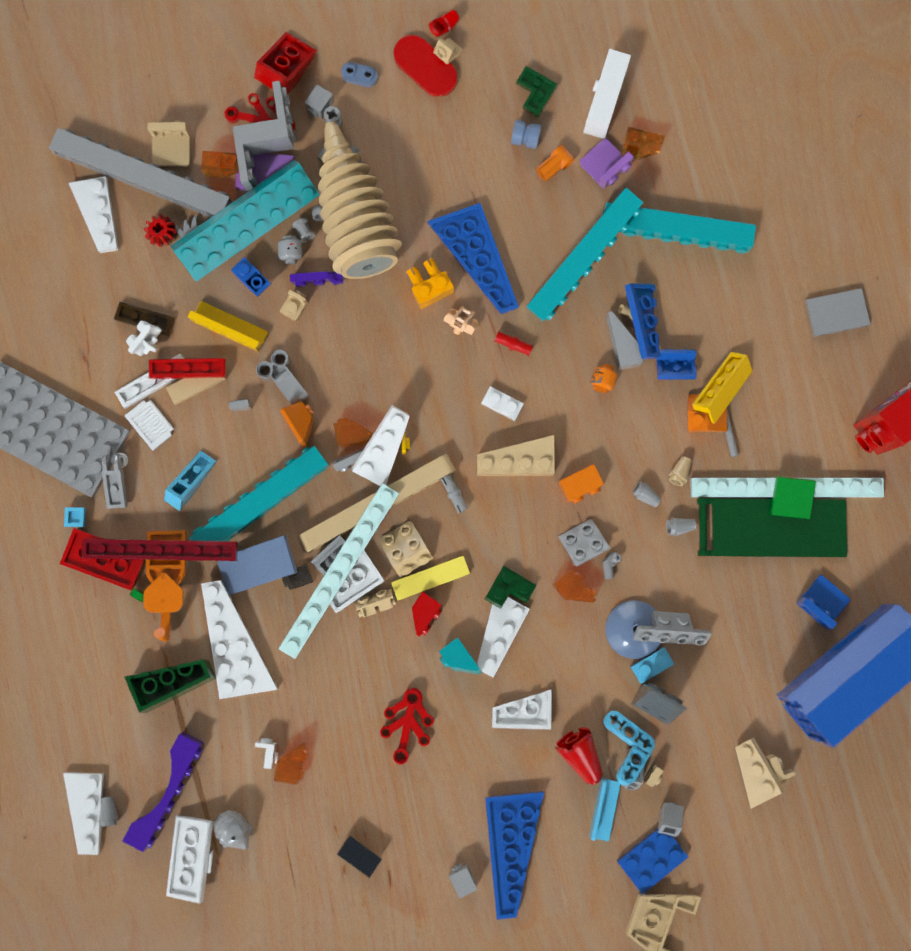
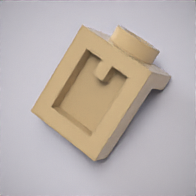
(447, 50)
(294, 305)
(777, 766)

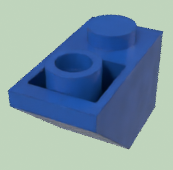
(250, 277)

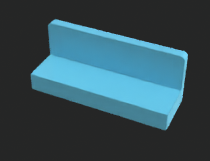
(604, 809)

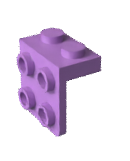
(606, 163)

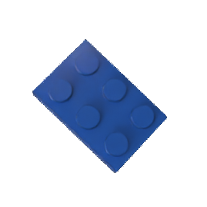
(652, 860)

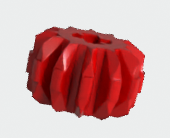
(164, 235)

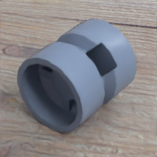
(525, 134)

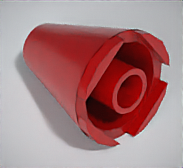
(581, 754)

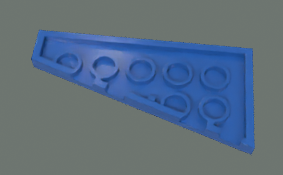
(511, 836)

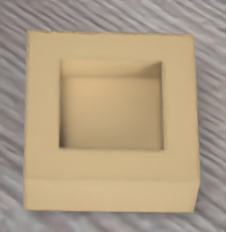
(654, 776)

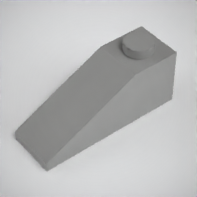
(624, 344)

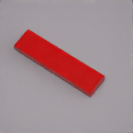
(187, 368)

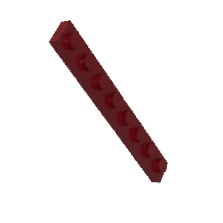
(160, 549)

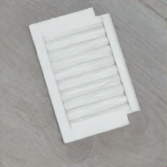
(150, 424)

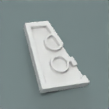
(359, 581)
(526, 713)

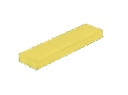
(430, 578)

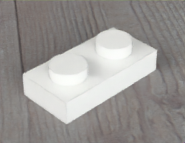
(502, 403)

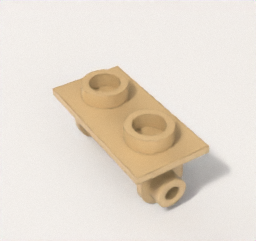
(366, 605)

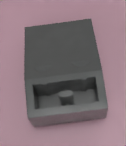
(654, 702)

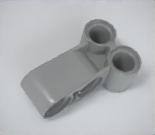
(283, 377)

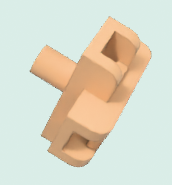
(461, 320)

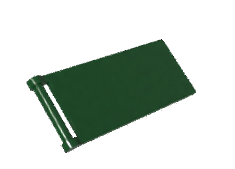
(750, 530)

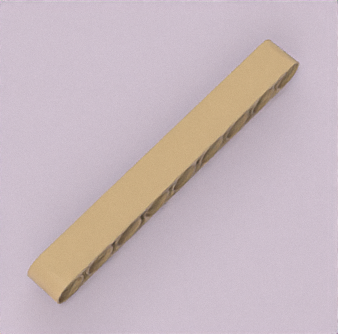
(348, 518)

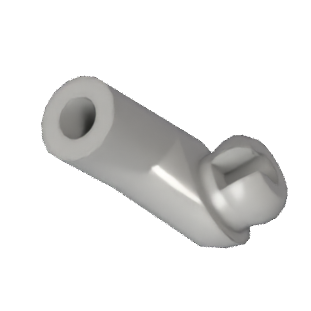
(608, 564)

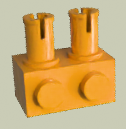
(433, 289)

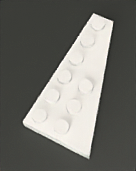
(234, 653)

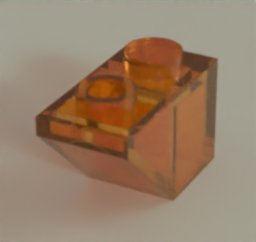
(641, 143)
(219, 164)
(572, 588)
(289, 766)

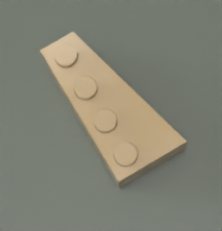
(523, 459)

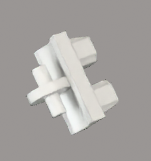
(146, 339)

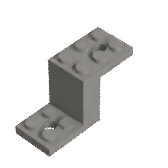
(264, 137)

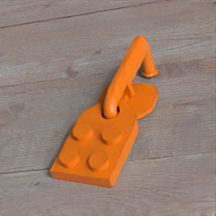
(164, 592)

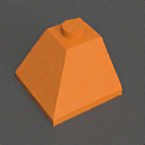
(300, 421)
(701, 422)

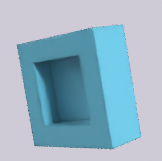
(75, 517)

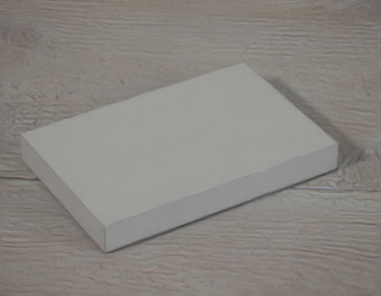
(837, 312)

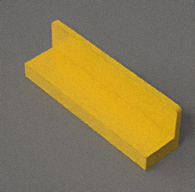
(228, 326)
(723, 385)

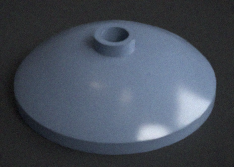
(620, 629)

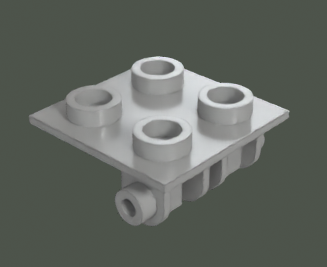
(584, 542)

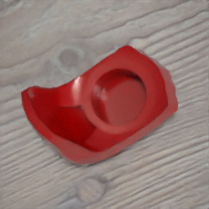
(444, 23)

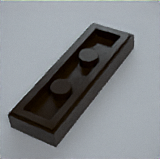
(133, 315)

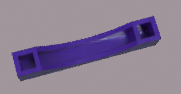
(183, 753)

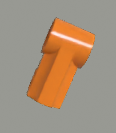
(558, 160)

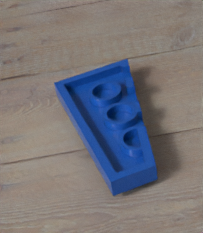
(642, 313)

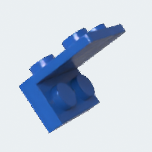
(823, 602)

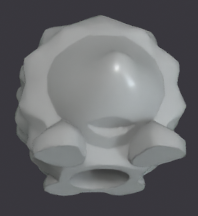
(232, 830)

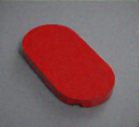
(424, 67)

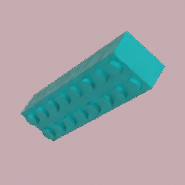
(245, 220)

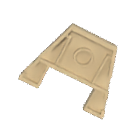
(654, 915)

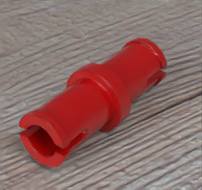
(513, 343)

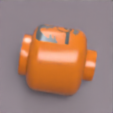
(604, 378)

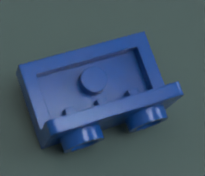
(676, 365)

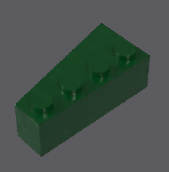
(161, 686)

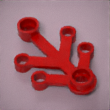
(250, 117)
(408, 722)

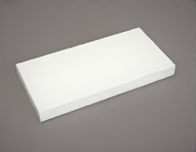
(189, 858)

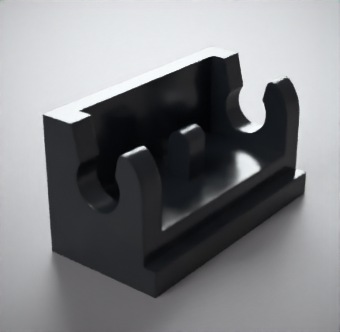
(359, 856)

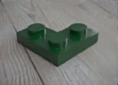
(540, 88)
(509, 583)

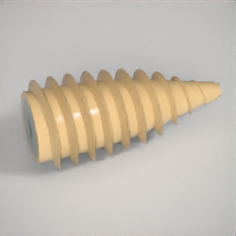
(353, 213)

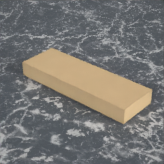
(190, 387)

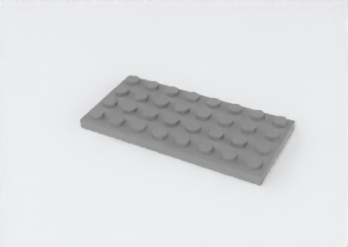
(55, 432)

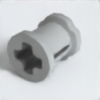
(330, 112)
(303, 230)

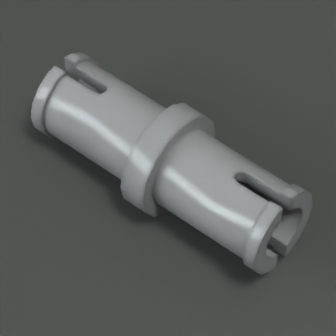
(454, 493)

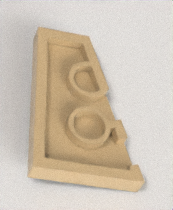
(757, 774)

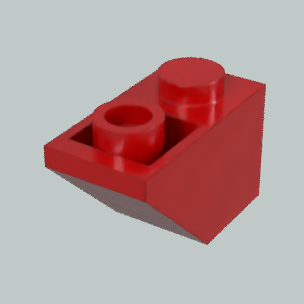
(423, 612)

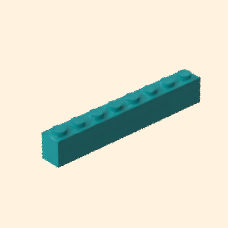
(691, 230)
(584, 254)
(263, 498)

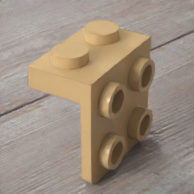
(170, 143)
(405, 549)

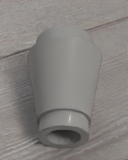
(646, 494)
(679, 526)
(108, 813)

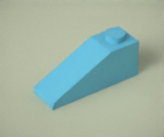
(188, 481)

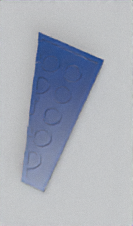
(473, 246)

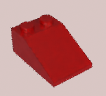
(284, 62)

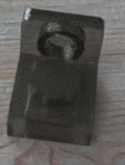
(298, 579)

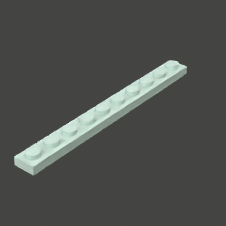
(765, 487)
(338, 571)

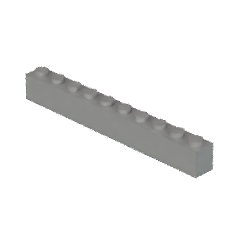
(138, 174)

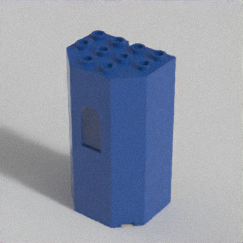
(852, 677)

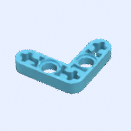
(637, 747)

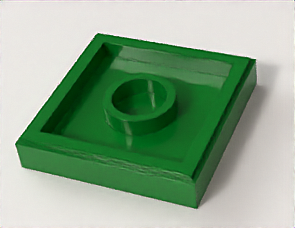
(792, 497)

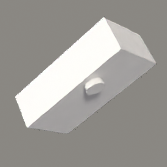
(606, 93)

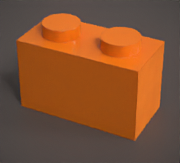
(580, 484)

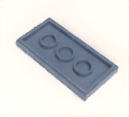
(258, 565)

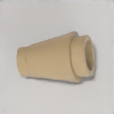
(680, 472)

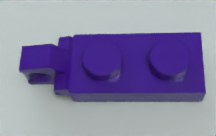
(317, 278)

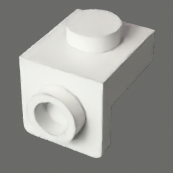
(271, 755)

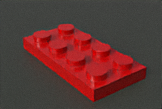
(115, 571)

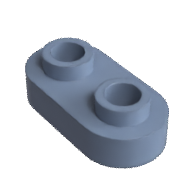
(358, 75)

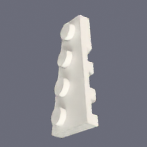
(96, 208)
(380, 452)
(499, 634)
(84, 800)

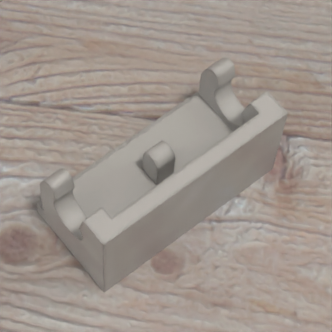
(326, 557)

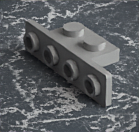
(671, 628)

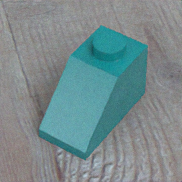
(458, 658)

